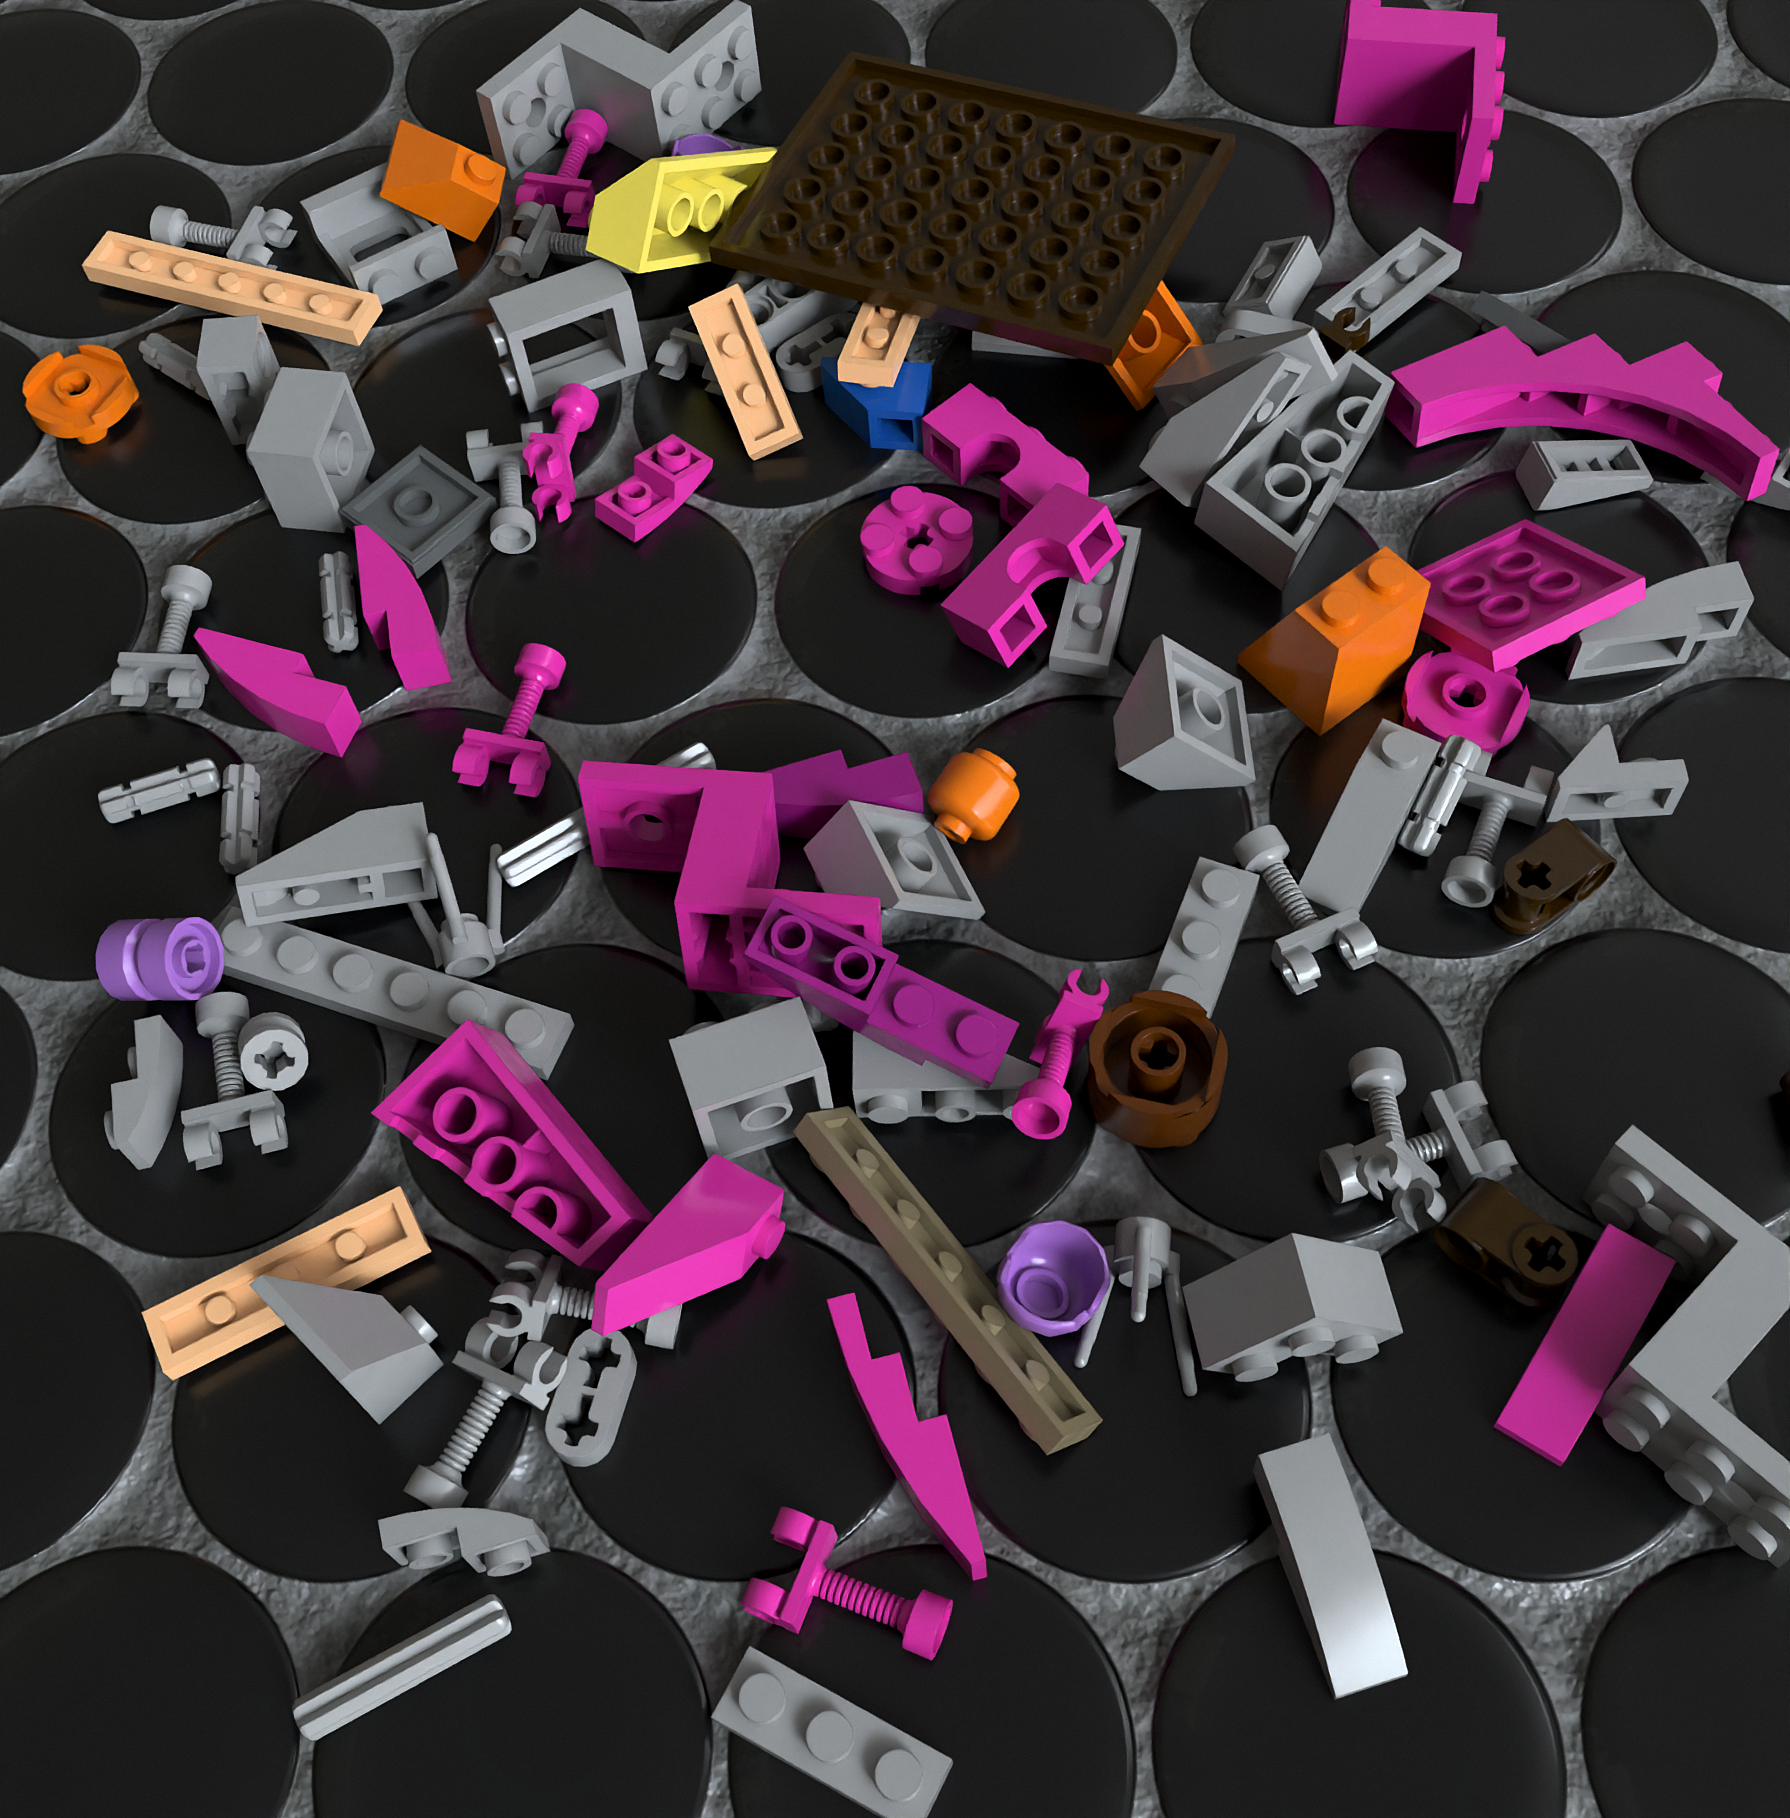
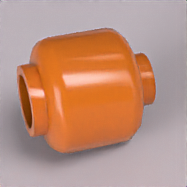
(973, 796)

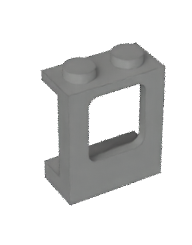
(356, 217)

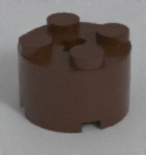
(1149, 1104)

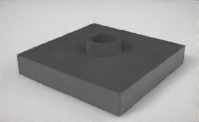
(421, 509)

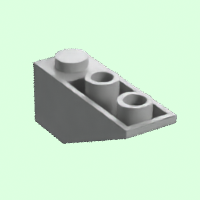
(895, 1088)

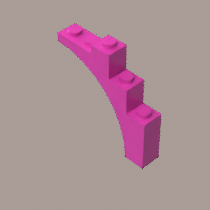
(1589, 386)

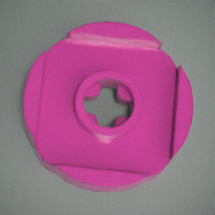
(917, 515)
(1497, 697)

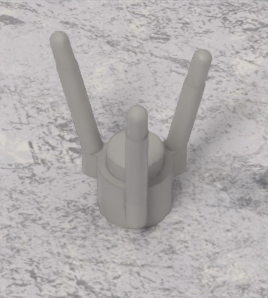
(464, 944)
(1141, 1260)

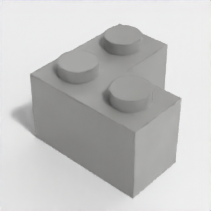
(1291, 1301)

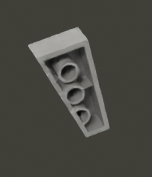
(1287, 477)

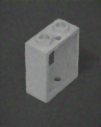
(558, 302)

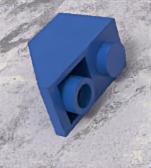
(882, 414)

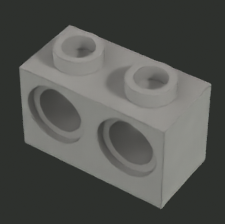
(237, 371)

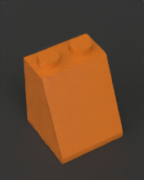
(1343, 642)

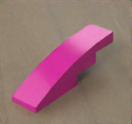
(917, 1452)

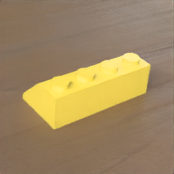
(671, 208)

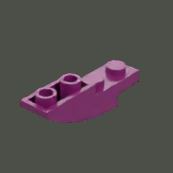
(876, 996)

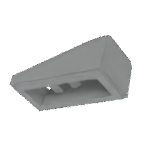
(1560, 475)

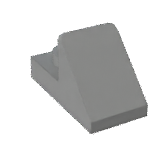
(1605, 789)

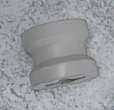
(270, 1036)

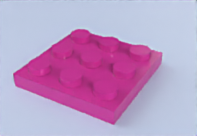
(1522, 594)

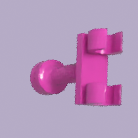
(586, 136)
(549, 453)
(539, 670)
(1043, 1103)
(919, 1620)

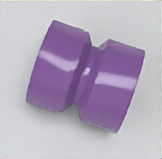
(160, 959)

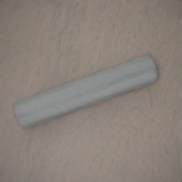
(401, 1667)

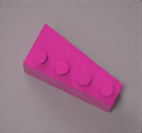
(515, 1142)

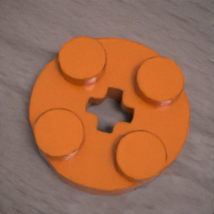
(83, 416)

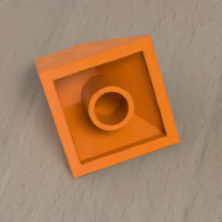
(441, 180)
(1153, 347)

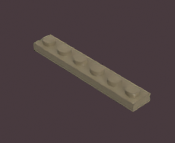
(948, 1279)

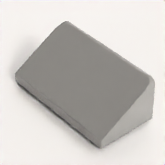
(1278, 278)

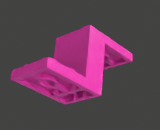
(1425, 75)
(725, 844)

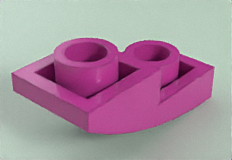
(660, 485)

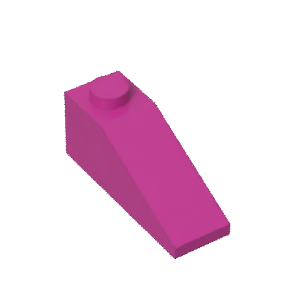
(692, 1246)

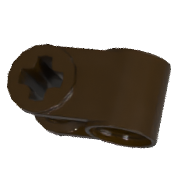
(1550, 878)
(1504, 1242)

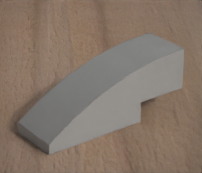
(1665, 623)
(1330, 1565)

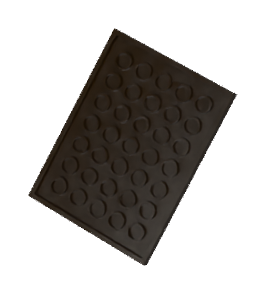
(977, 205)

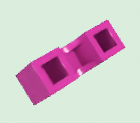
(979, 436)
(1057, 538)

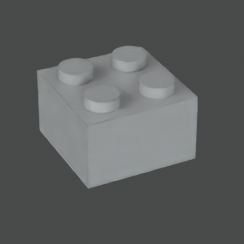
(310, 448)
(752, 1077)

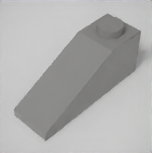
(1212, 365)
(1220, 425)
(1368, 818)
(350, 866)

